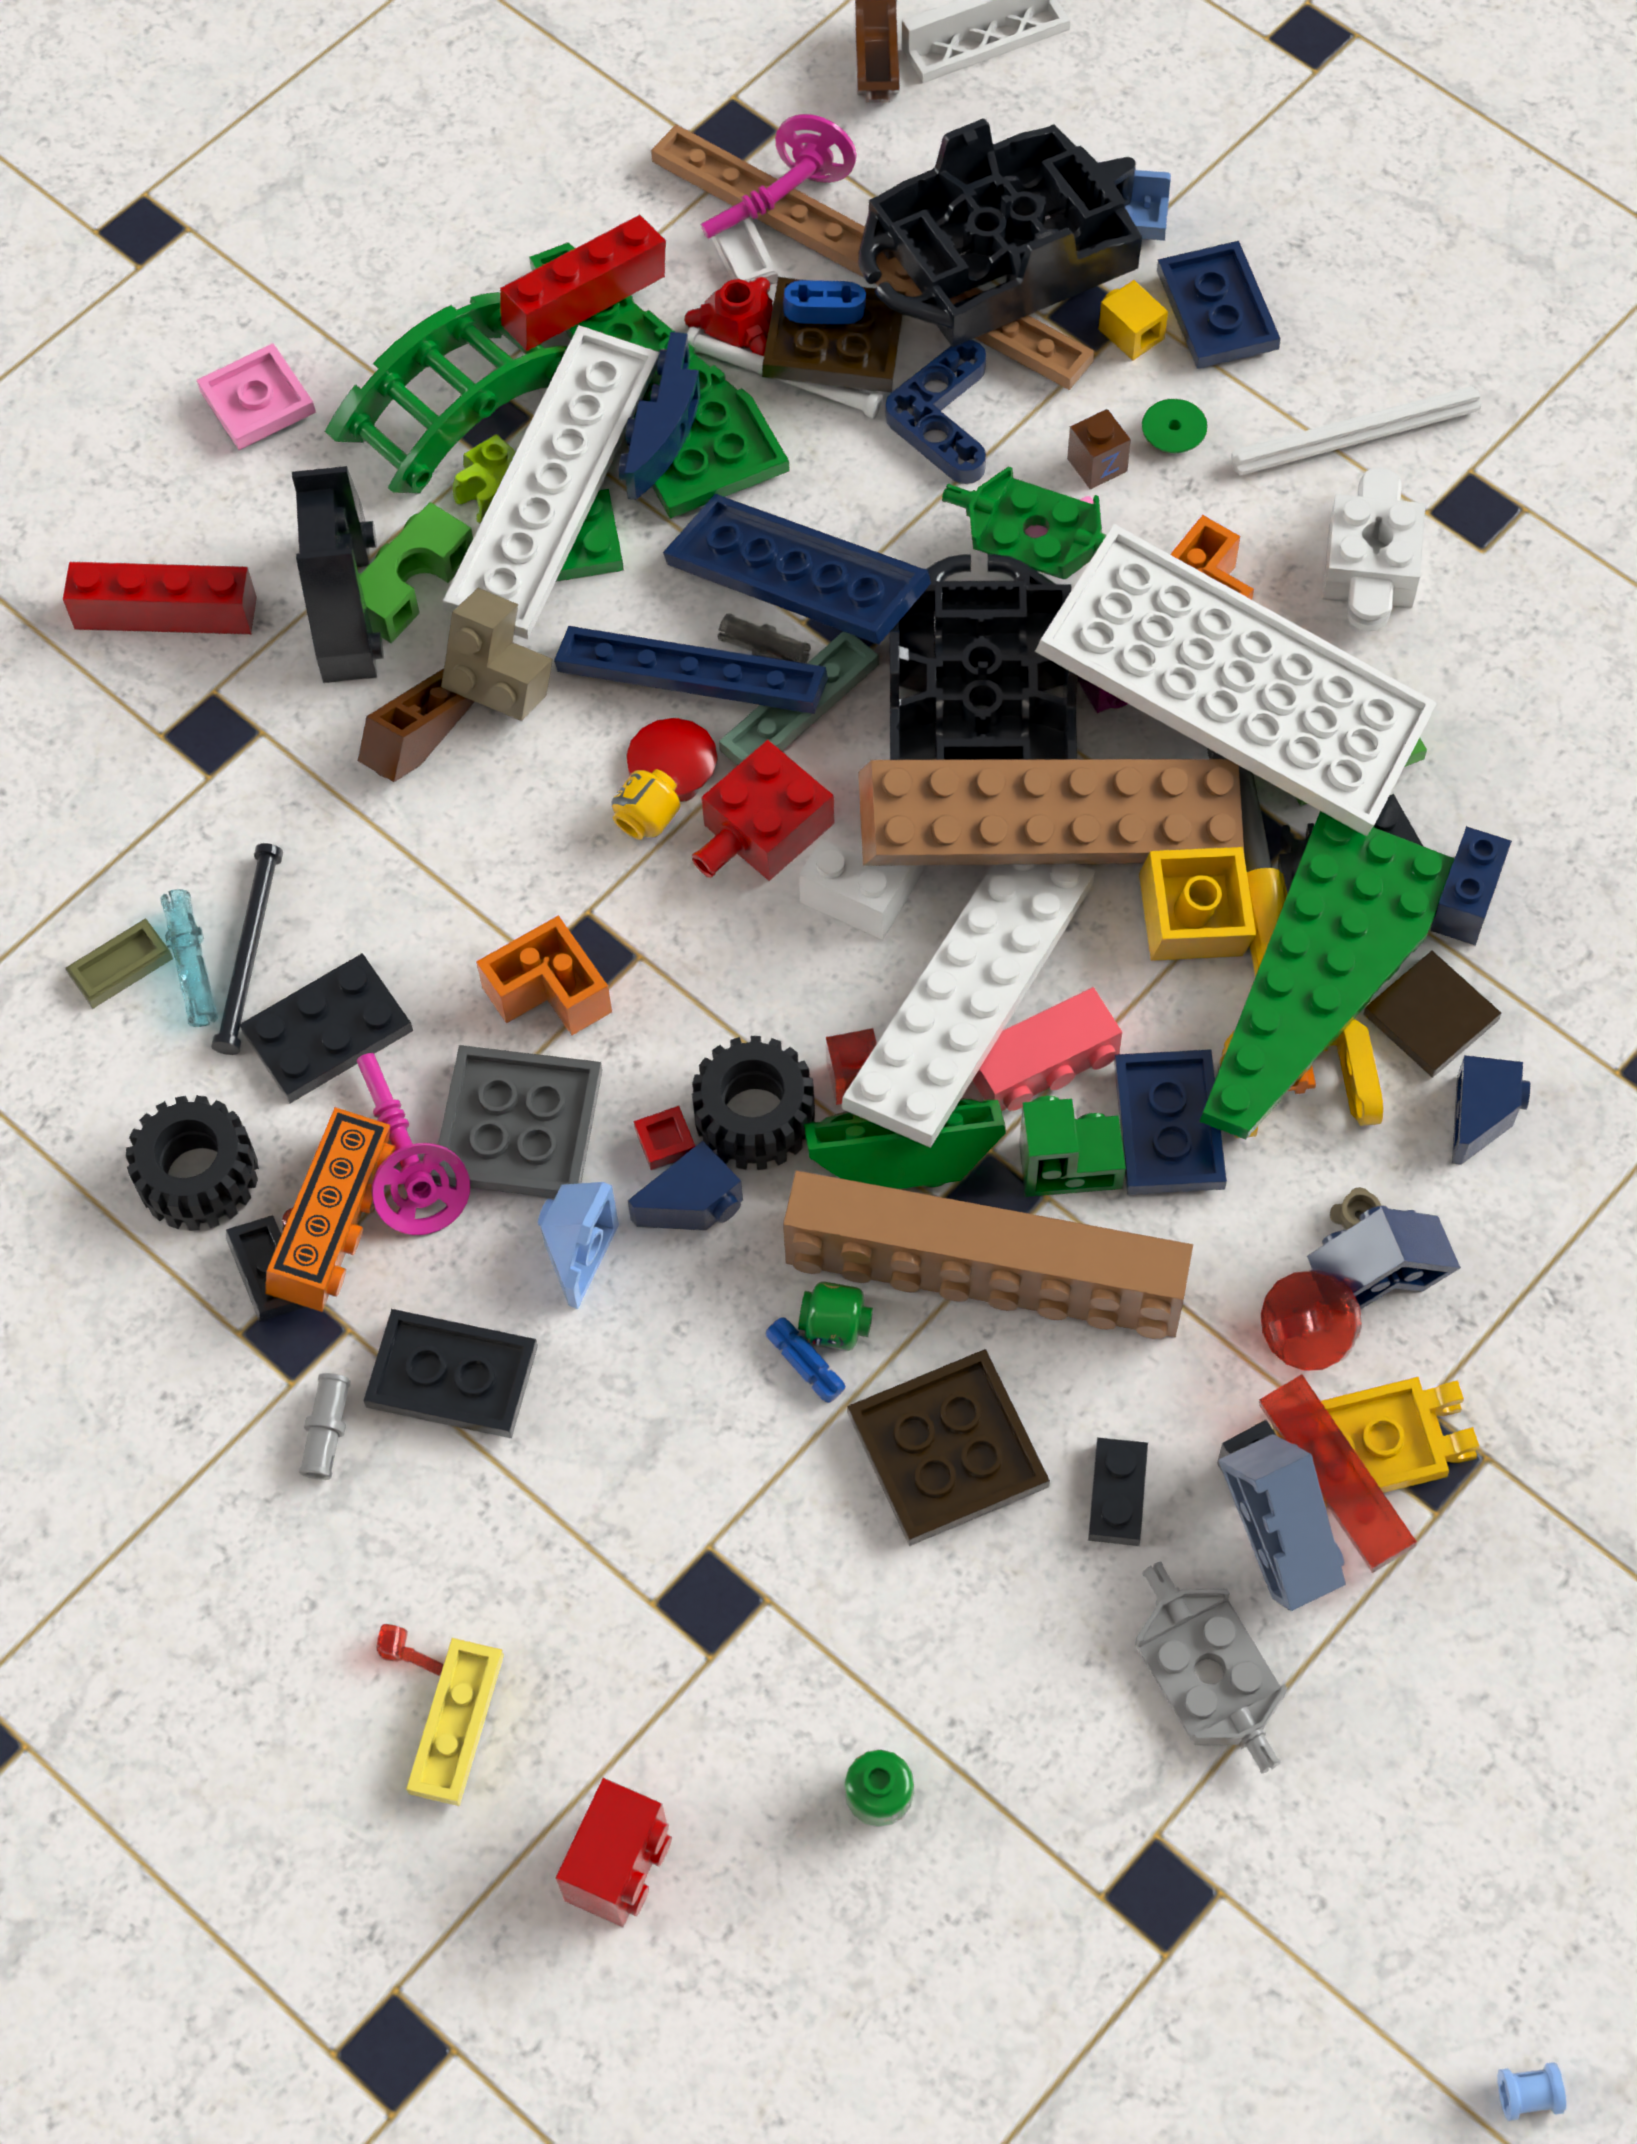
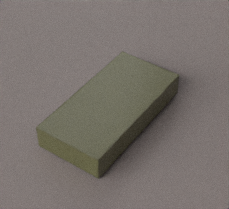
(119, 963)

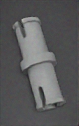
(324, 1426)

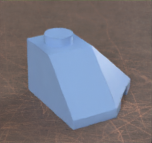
(578, 1233)

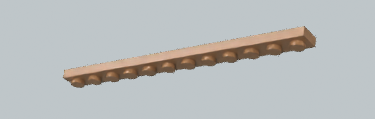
(840, 239)

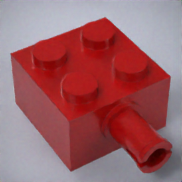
(763, 813)

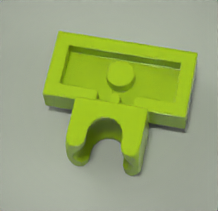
(483, 473)

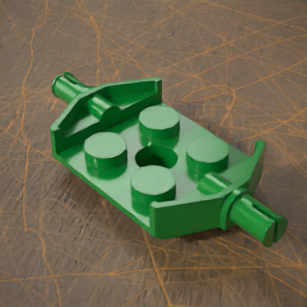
(1009, 506)

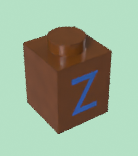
(1098, 449)

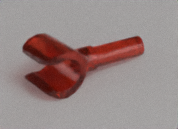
(392, 1647)

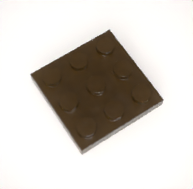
(834, 354)
(948, 1447)

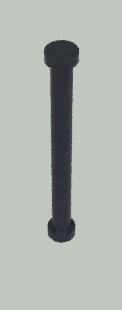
(227, 1040)

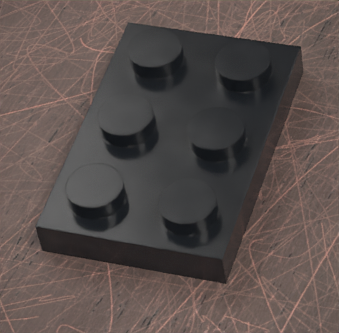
(326, 1027)
(451, 1373)

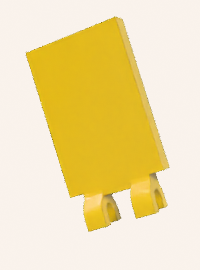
(1399, 1431)

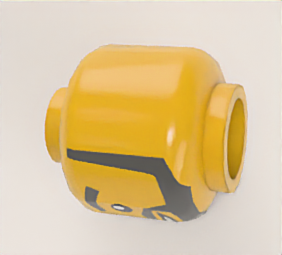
(645, 804)

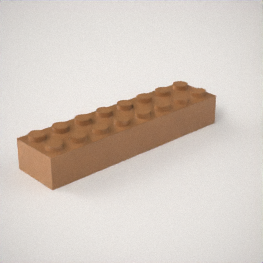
(1045, 810)
(986, 1254)

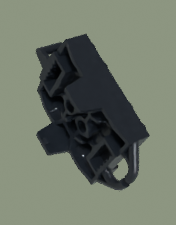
(995, 209)
(998, 632)

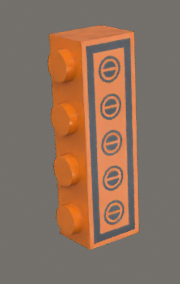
(327, 1211)

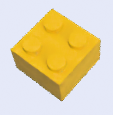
(1197, 903)

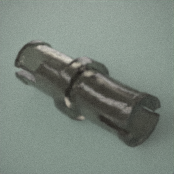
(762, 640)

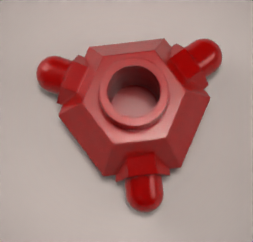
(736, 314)

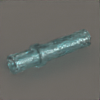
(186, 941)

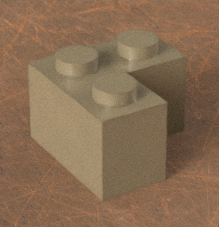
(487, 663)

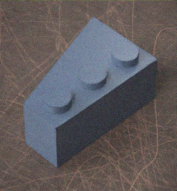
(1285, 1520)

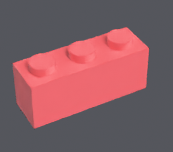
(1049, 1050)

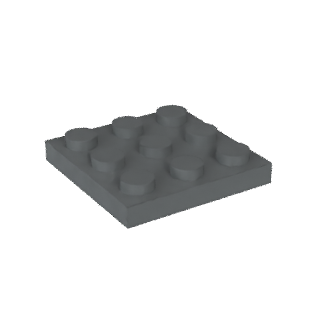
(519, 1119)

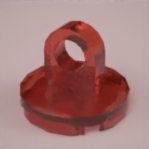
(1310, 1320)

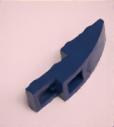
(663, 422)

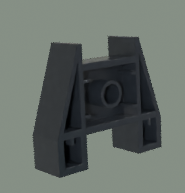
(331, 547)

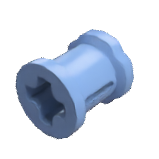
(1531, 2091)

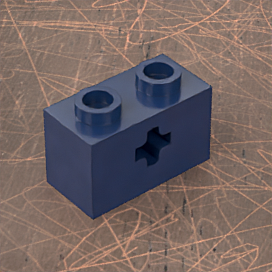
(1470, 885)

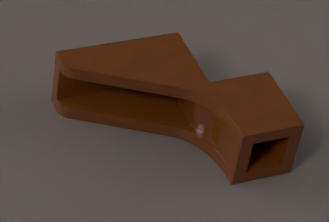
(876, 49)

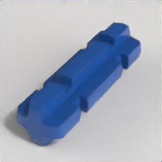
(805, 1360)

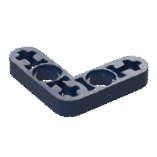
(928, 412)

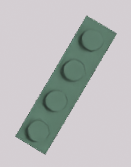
(846, 664)

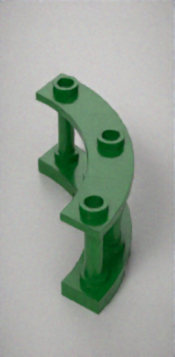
(423, 348)

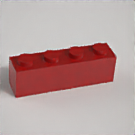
(582, 282)
(160, 598)

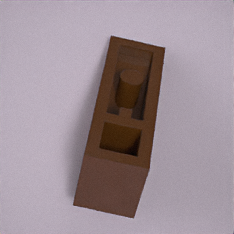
(410, 727)

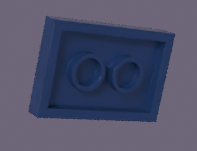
(1218, 304)
(1160, 1125)

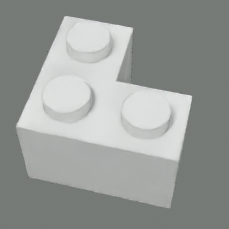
(855, 893)

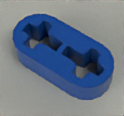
(824, 302)

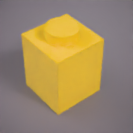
(1132, 319)

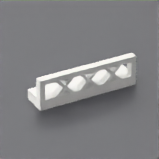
(947, 25)

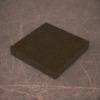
(1432, 1013)

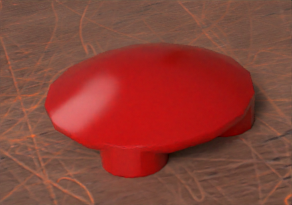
(677, 749)

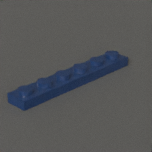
(691, 669)

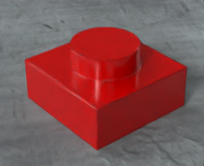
(664, 1137)

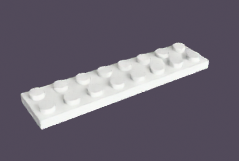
(555, 474)
(966, 997)

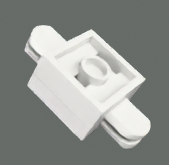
(1374, 550)

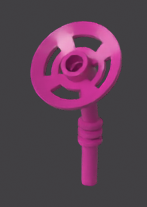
(811, 162)
(414, 1173)

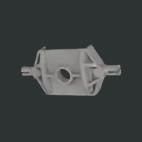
(1202, 1626)

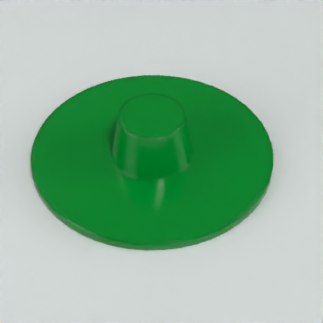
(1174, 425)

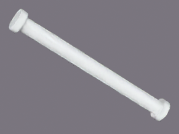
(867, 402)

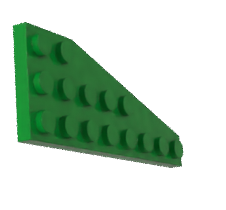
(729, 438)
(1339, 937)

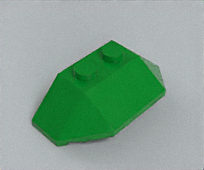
(880, 1157)

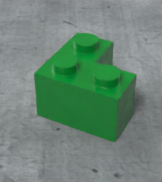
(1068, 1152)

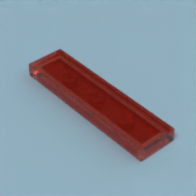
(1342, 1476)

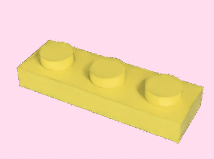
(455, 1722)

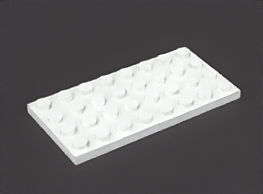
(1238, 679)

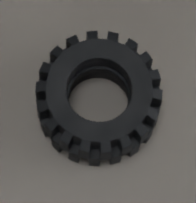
(747, 1068)
(187, 1128)

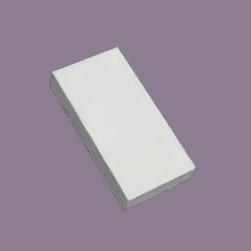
(745, 253)

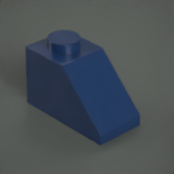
(1486, 1103)
(689, 1194)

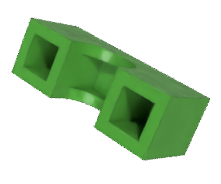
(428, 544)

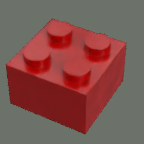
(614, 1853)

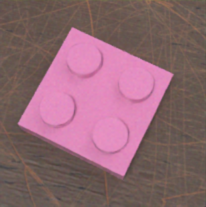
(256, 396)

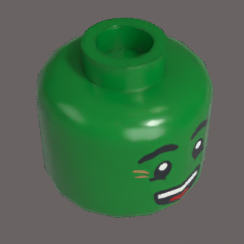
(834, 1316)
(879, 1788)

